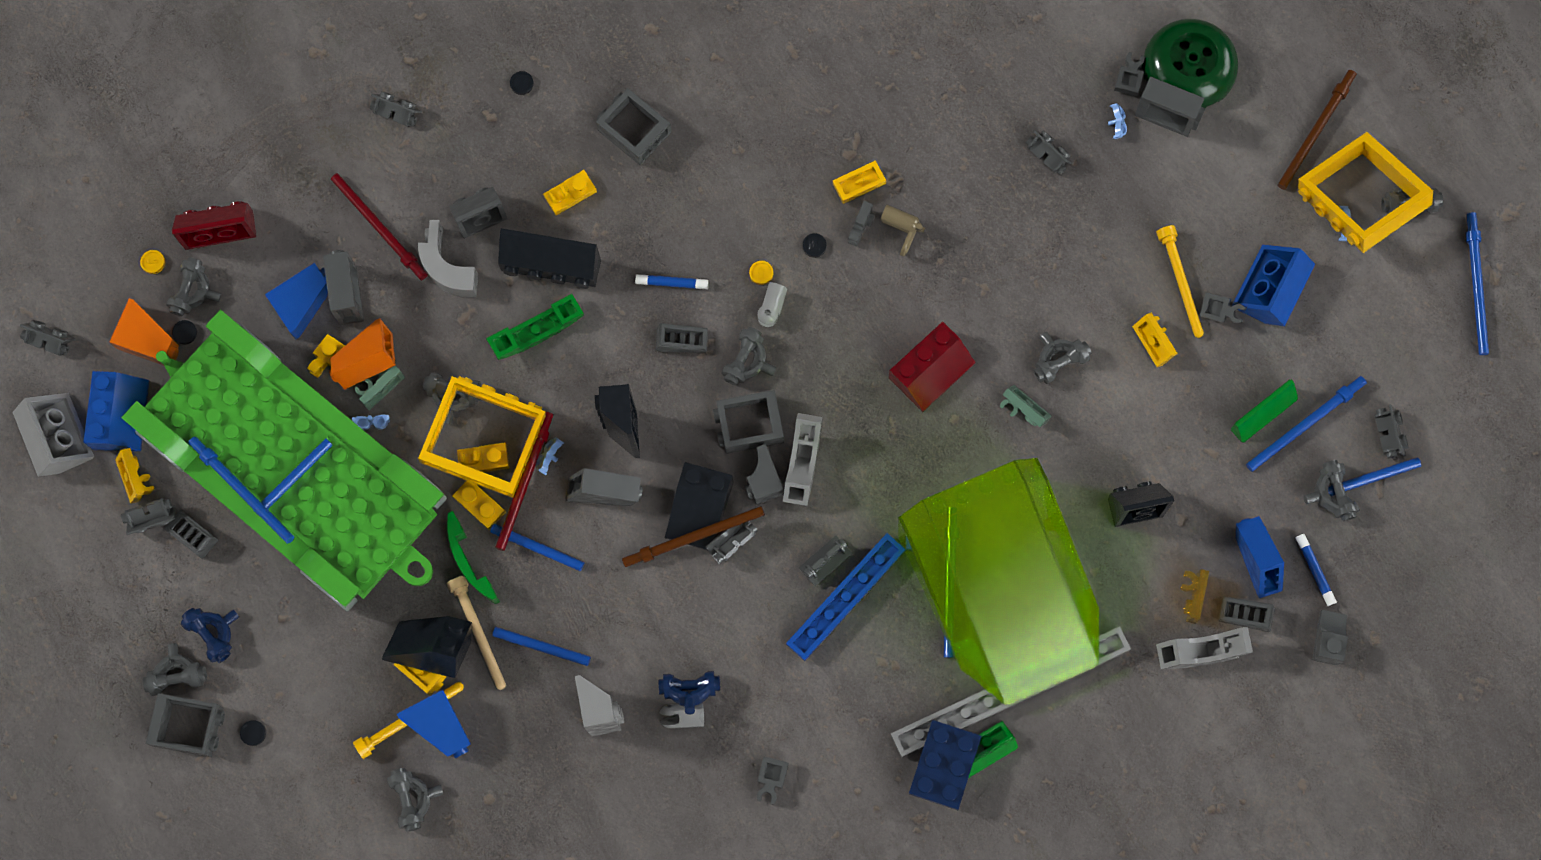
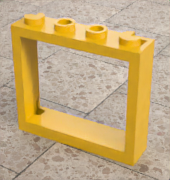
(1395, 170)
(464, 472)

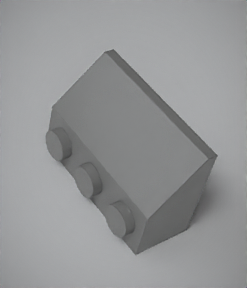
(52, 433)
(598, 709)

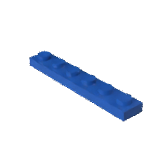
(845, 597)

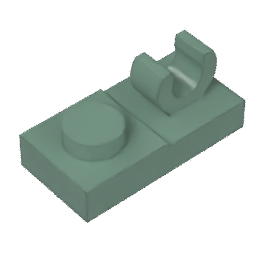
(376, 392)
(1034, 413)

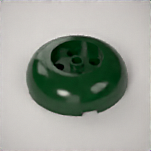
(1198, 37)

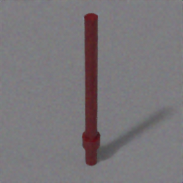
(407, 258)
(523, 484)

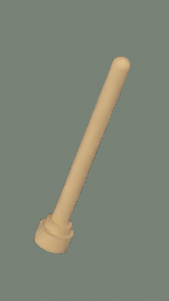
(458, 587)

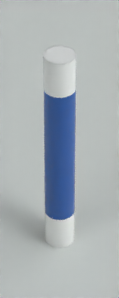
(671, 281)
(1316, 570)

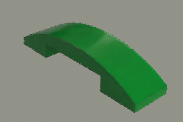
(537, 329)
(455, 534)

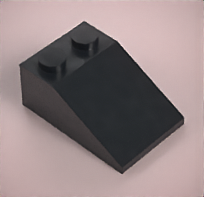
(698, 502)
(1139, 504)
(430, 644)

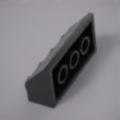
(548, 258)
(619, 416)

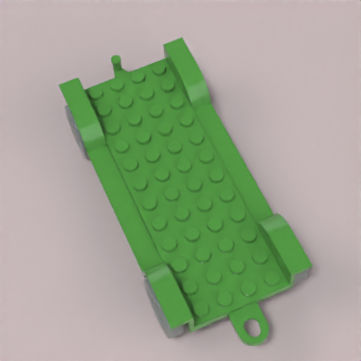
(346, 513)

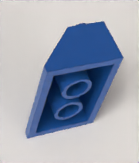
(1274, 283)
(108, 401)

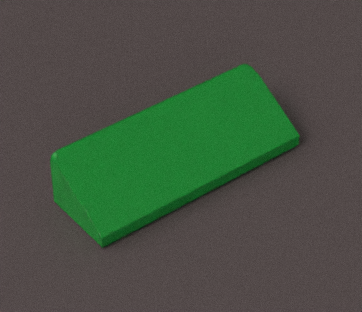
(1265, 411)
(993, 746)

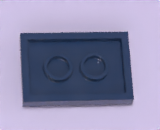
(945, 765)

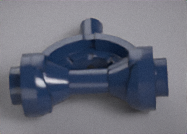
(196, 621)
(675, 689)

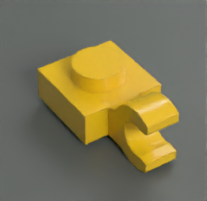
(326, 349)

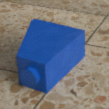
(299, 298)
(1260, 556)
(437, 724)

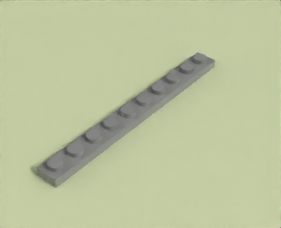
(985, 703)

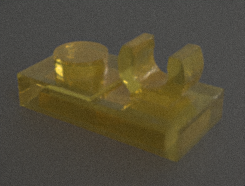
(1194, 605)

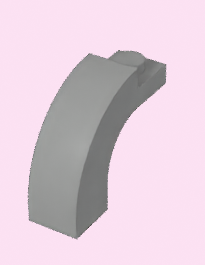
(449, 278)
(803, 459)
(1204, 650)

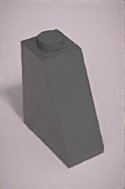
(603, 488)

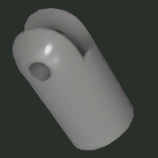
(772, 304)
(682, 719)

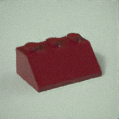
(214, 225)
(932, 366)

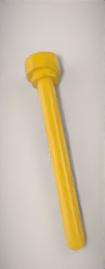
(1167, 236)
(366, 745)

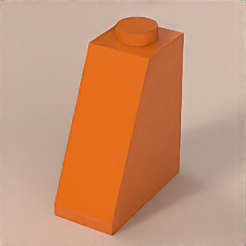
(141, 335)
(364, 356)

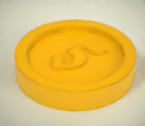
(152, 262)
(761, 272)

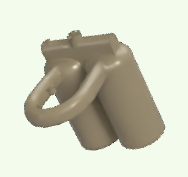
(904, 222)

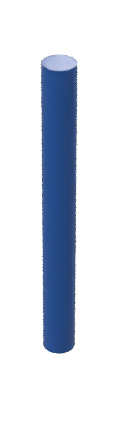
(314, 456)
(1378, 475)
(540, 548)
(541, 646)

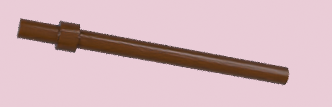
(1339, 93)
(648, 553)

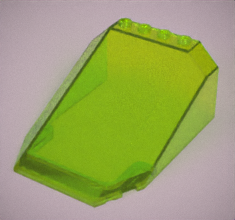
(1005, 580)

